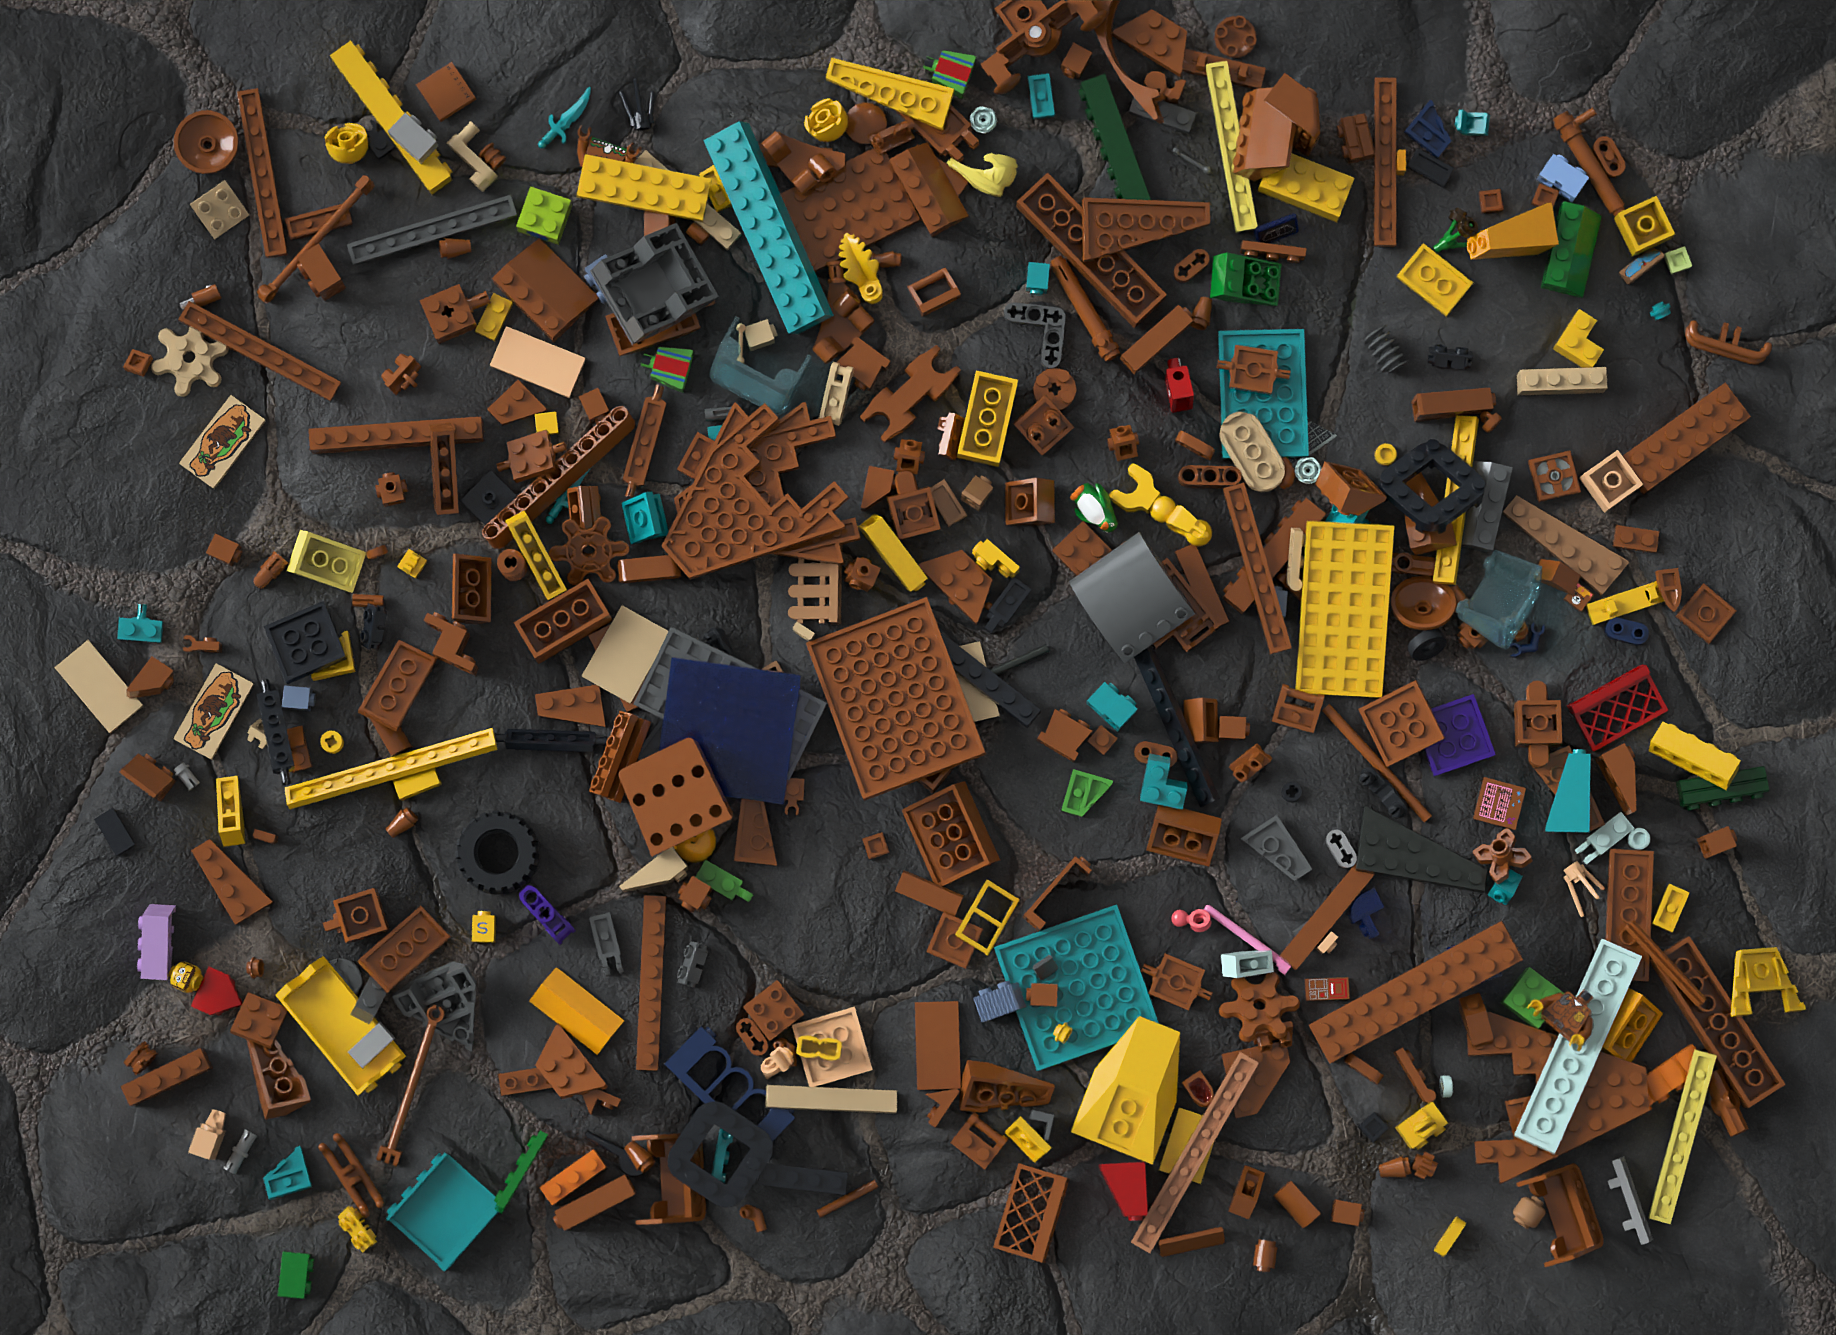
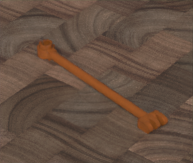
(364, 186)
(391, 1149)

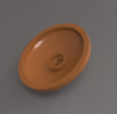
(197, 131)
(1424, 595)

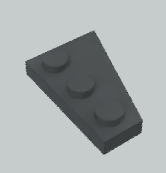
(1279, 847)

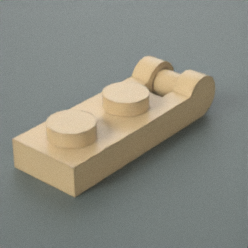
(836, 392)
(1295, 559)

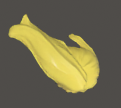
(991, 180)

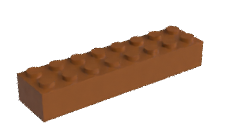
(1113, 275)
(1727, 1037)

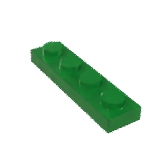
(524, 1163)

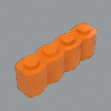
(1669, 1075)

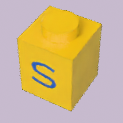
(484, 927)

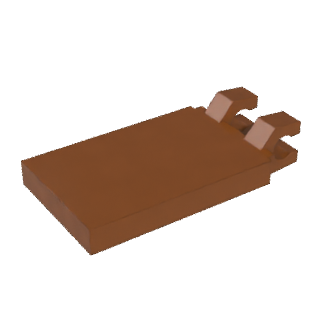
(946, 140)

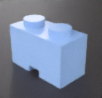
(1563, 176)

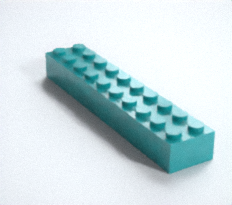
(768, 227)

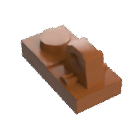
(952, 428)

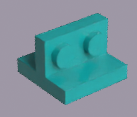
(645, 517)

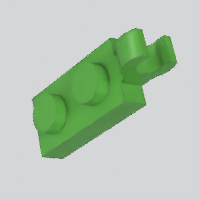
(722, 881)

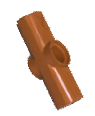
(1415, 564)
(1726, 1104)

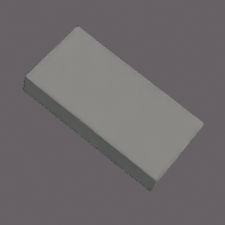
(371, 1045)

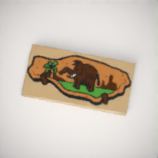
(222, 442)
(213, 711)

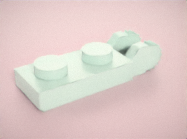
(1606, 836)

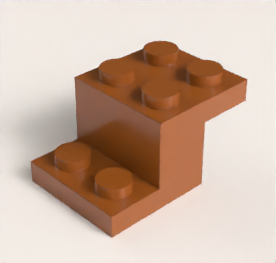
(451, 643)

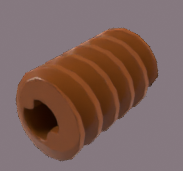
(512, 556)

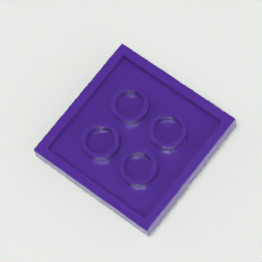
(1464, 734)

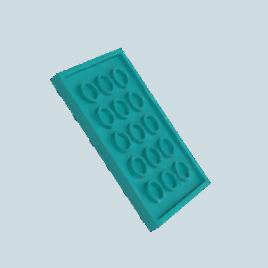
(1285, 410)

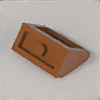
(939, 301)

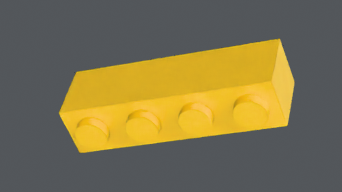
(535, 555)
(1694, 755)

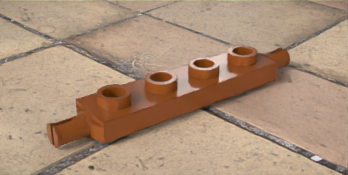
(644, 441)

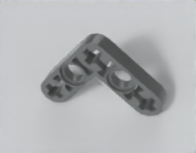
(1050, 327)

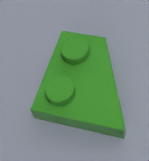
(1083, 792)

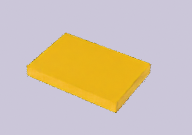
(1434, 279)
(1181, 1132)

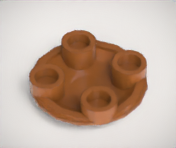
(1235, 36)
(865, 121)

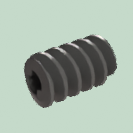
(1384, 350)

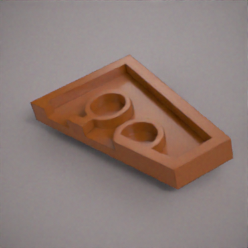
(573, 705)
(754, 835)

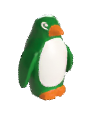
(1095, 506)

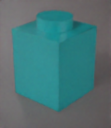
(1037, 278)

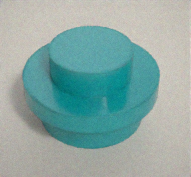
(1660, 310)

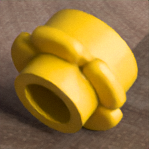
(1062, 1032)

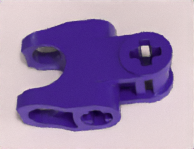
(554, 921)

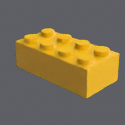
(1309, 187)
(987, 418)

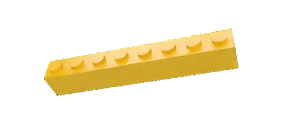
(386, 110)

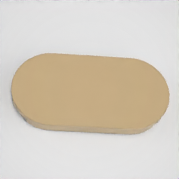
(1252, 451)

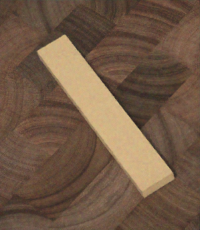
(831, 1099)

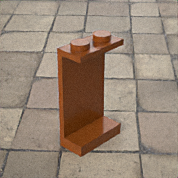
(1034, 920)

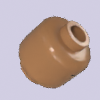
(1529, 1212)

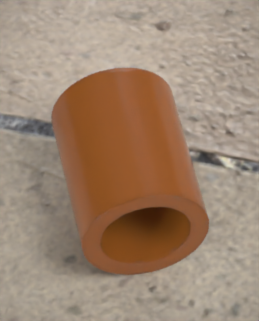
(698, 233)

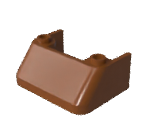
(1300, 107)
(678, 1200)
(1569, 1211)

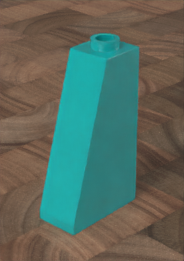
(1572, 800)

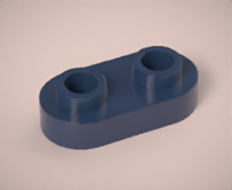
(1627, 631)

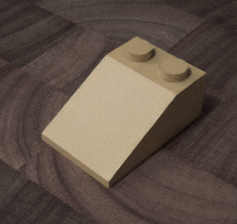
(661, 870)

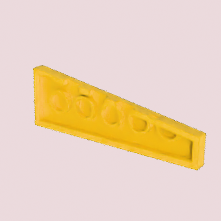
(904, 94)

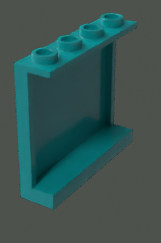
(444, 1210)

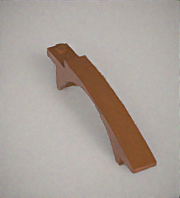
(1146, 97)

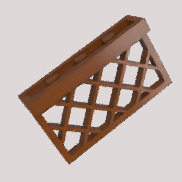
(1050, 1216)

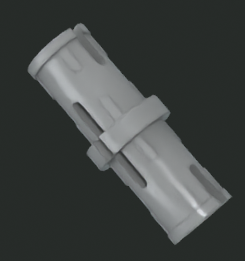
(240, 1152)

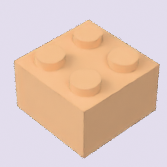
(1611, 481)

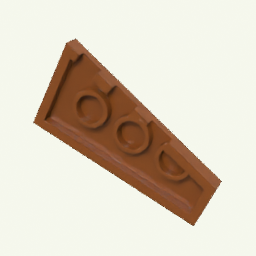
(233, 887)

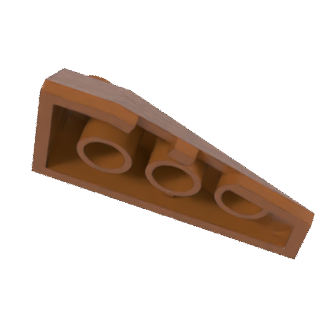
(1427, 540)

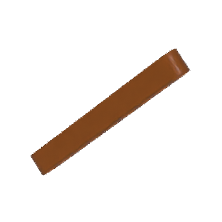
(568, 470)

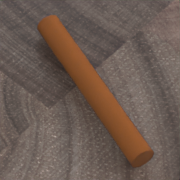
(847, 1198)

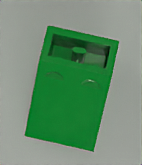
(1245, 280)

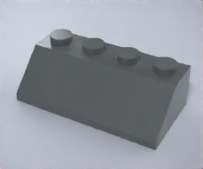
(1483, 522)

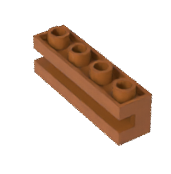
(620, 751)

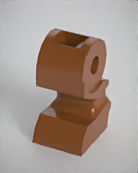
(1157, 81)

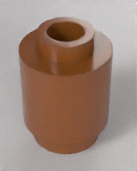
(1265, 1255)

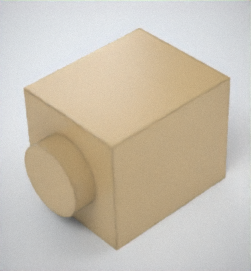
(760, 334)

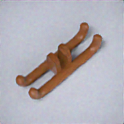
(1725, 349)
(352, 1175)

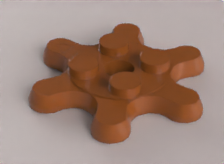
(584, 563)
(1255, 1019)

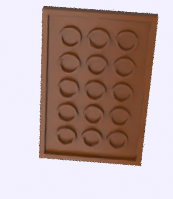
(858, 200)

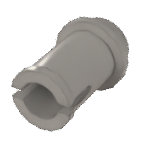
(185, 775)

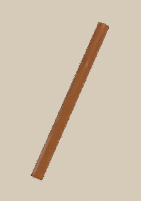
(1376, 762)

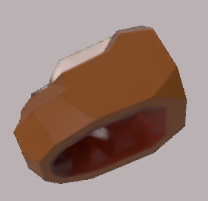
(1199, 1089)

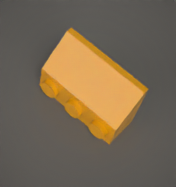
(1631, 1026)

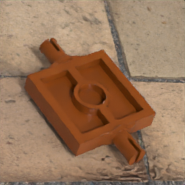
(1253, 369)
(531, 456)
(1176, 982)

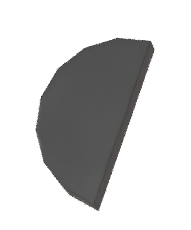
(349, 972)

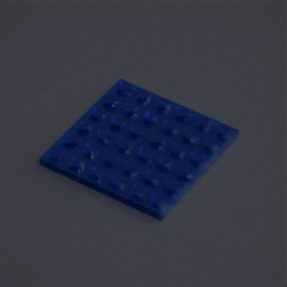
(739, 720)

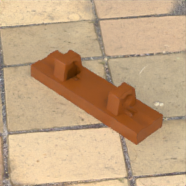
(1248, 76)

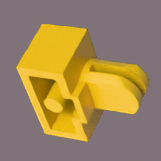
(1421, 1126)

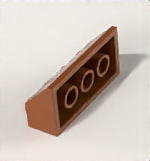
(929, 188)

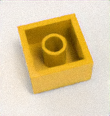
(1644, 226)

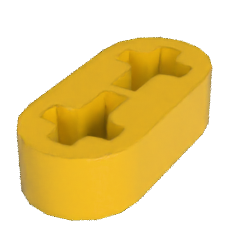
(1449, 1236)

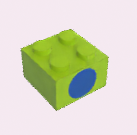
(544, 215)

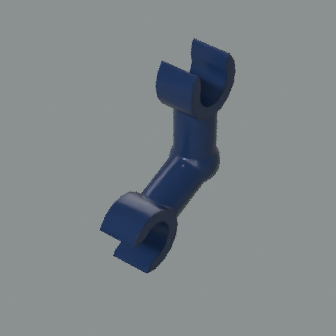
(1533, 646)

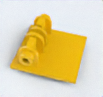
(350, 1222)

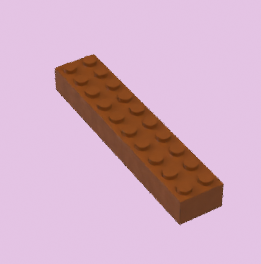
(1416, 991)

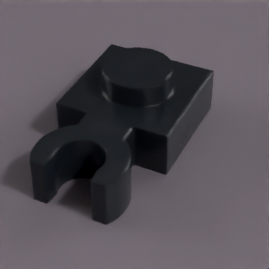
(379, 141)

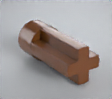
(362, 600)

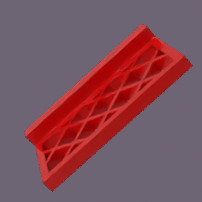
(1610, 690)

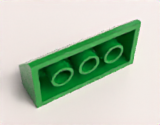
(1571, 259)

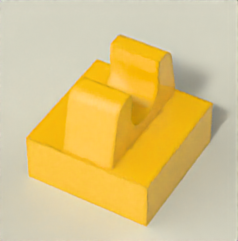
(412, 563)

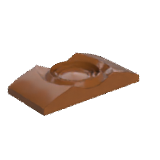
(625, 347)

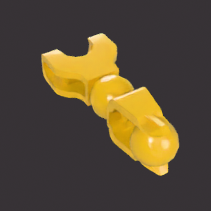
(1161, 508)

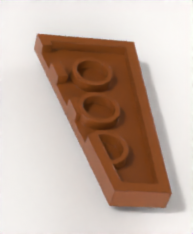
(1551, 775)

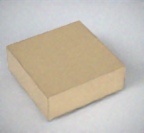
(803, 632)

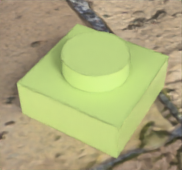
(1677, 260)

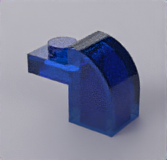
(1361, 909)

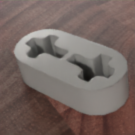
(1345, 845)

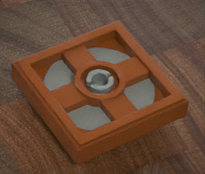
(1554, 476)

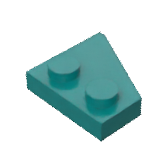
(289, 1176)

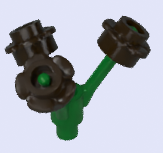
(1466, 227)

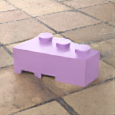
(156, 942)

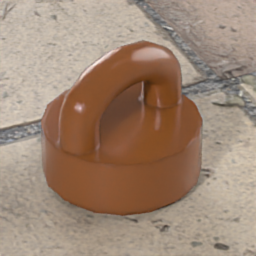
(1493, 420)

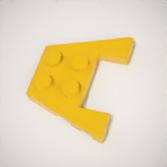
(1761, 972)

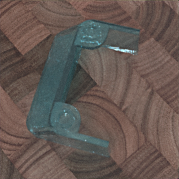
(750, 383)

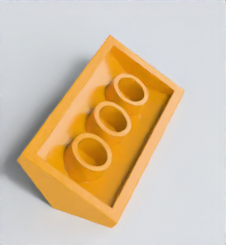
(576, 1010)

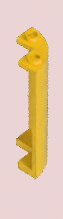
(323, 1009)

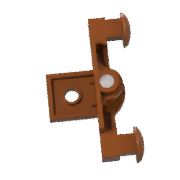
(1035, 35)

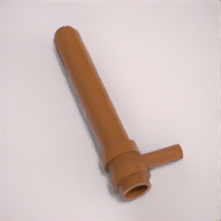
(1571, 134)
(1100, 335)

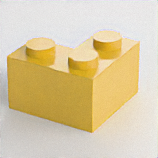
(1574, 343)

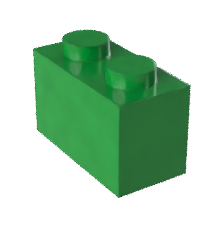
(295, 1275)

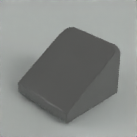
(1045, 967)

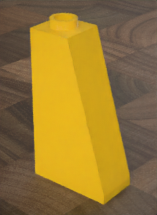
(893, 552)

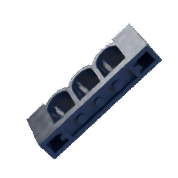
(694, 1050)

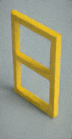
(1001, 925)

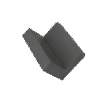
(1043, 1117)

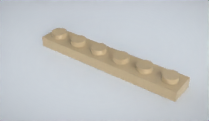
(713, 222)

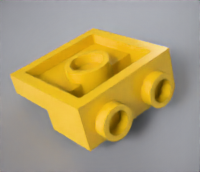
(989, 556)

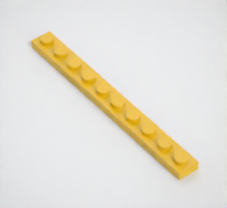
(390, 768)

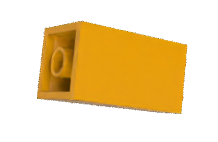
(1518, 236)

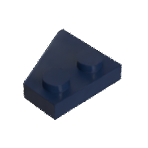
(1429, 131)

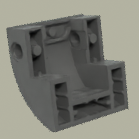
(654, 283)
(1131, 597)

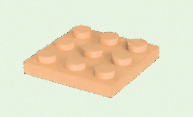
(854, 1055)

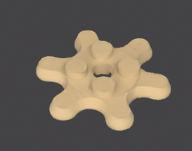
(186, 372)

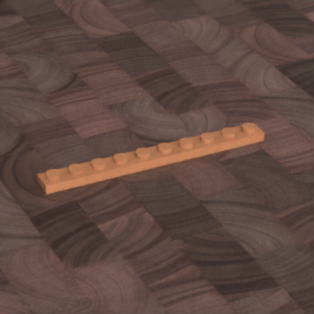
(1194, 1152)

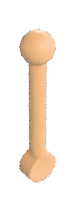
(741, 328)

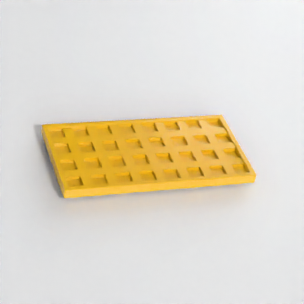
(1344, 608)

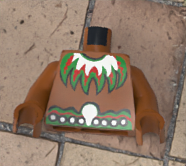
(603, 149)

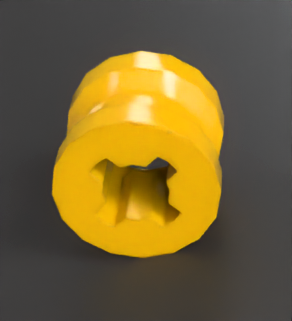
(335, 744)

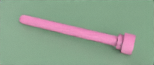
(1281, 964)

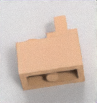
(209, 1137)

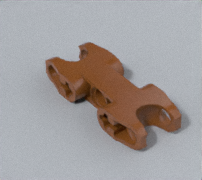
(897, 405)

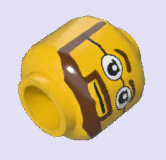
(185, 977)

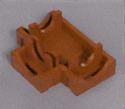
(1194, 624)

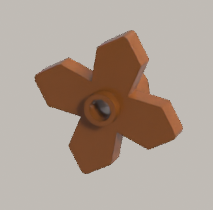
(1502, 855)

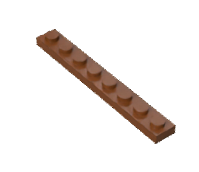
(1385, 162)
(262, 173)
(259, 351)
(1257, 568)
(651, 983)

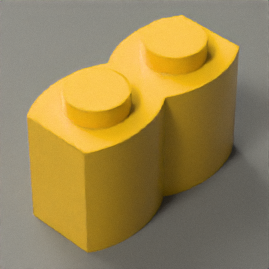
(812, 1047)

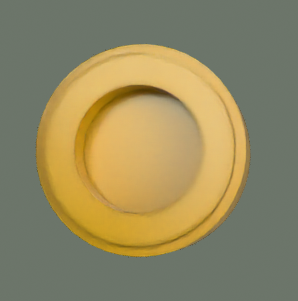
(1385, 454)

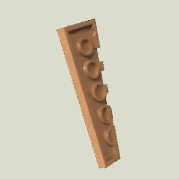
(1580, 553)

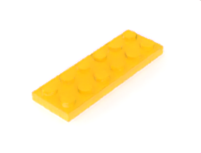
(643, 188)

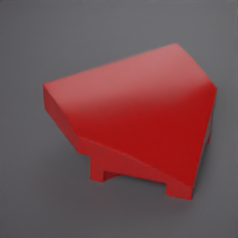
(216, 993)

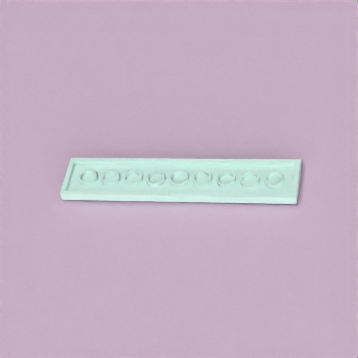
(1568, 1068)

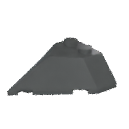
(452, 989)

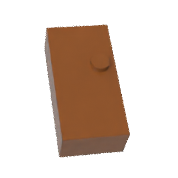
(563, 621)

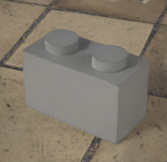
(413, 137)

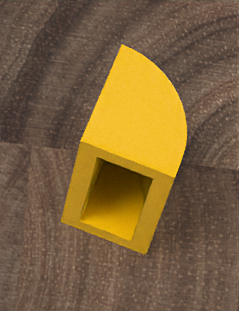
(416, 783)

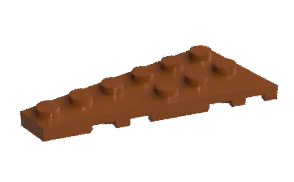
(1128, 223)

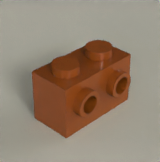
(695, 895)

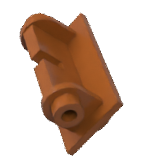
(892, 137)

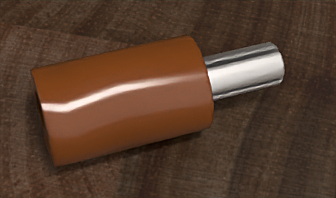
(203, 297)

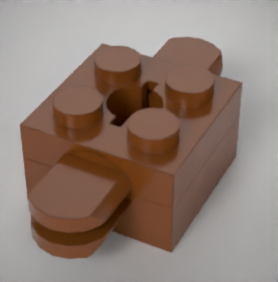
(1538, 724)

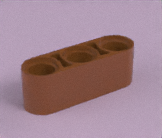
(1199, 480)
(647, 569)

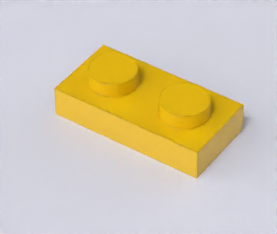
(494, 317)
(1670, 908)

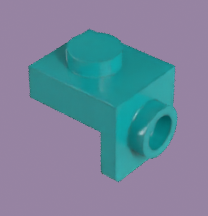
(1472, 123)
(1504, 891)

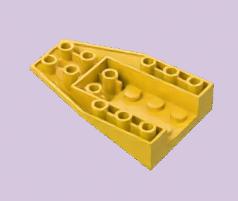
(1133, 1091)

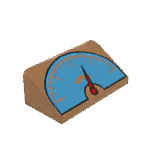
(1641, 265)

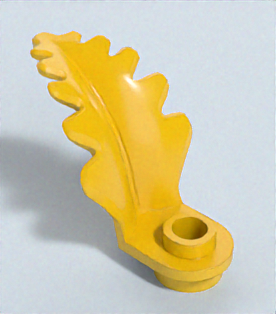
(860, 268)

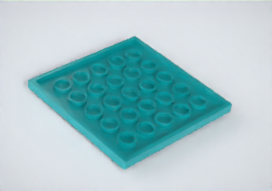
(1096, 981)

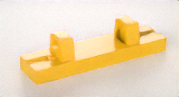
(1623, 603)

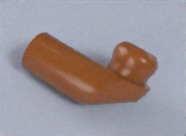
(1289, 474)
(782, 1042)
(754, 1214)

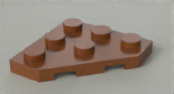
(1262, 1081)

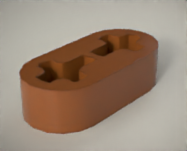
(1195, 269)
(1195, 445)
(756, 1033)
(1363, 1068)

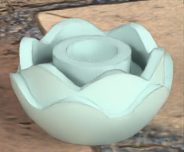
(983, 113)
(1307, 463)

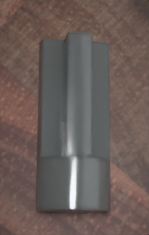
(714, 414)

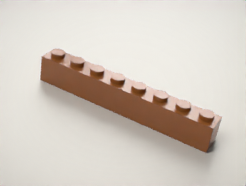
(390, 435)

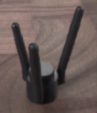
(641, 120)

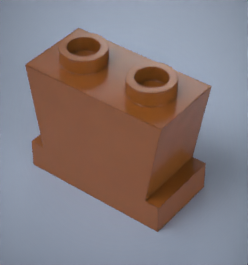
(866, 363)
(1064, 734)

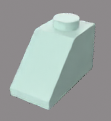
(1247, 963)

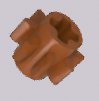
(1424, 1165)

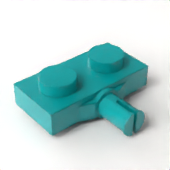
(140, 627)

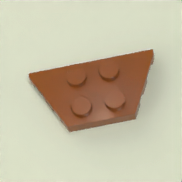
(1156, 39)
(960, 581)
(567, 1067)

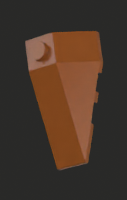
(277, 1081)
(993, 1087)

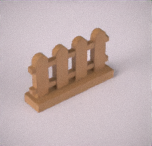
(832, 591)

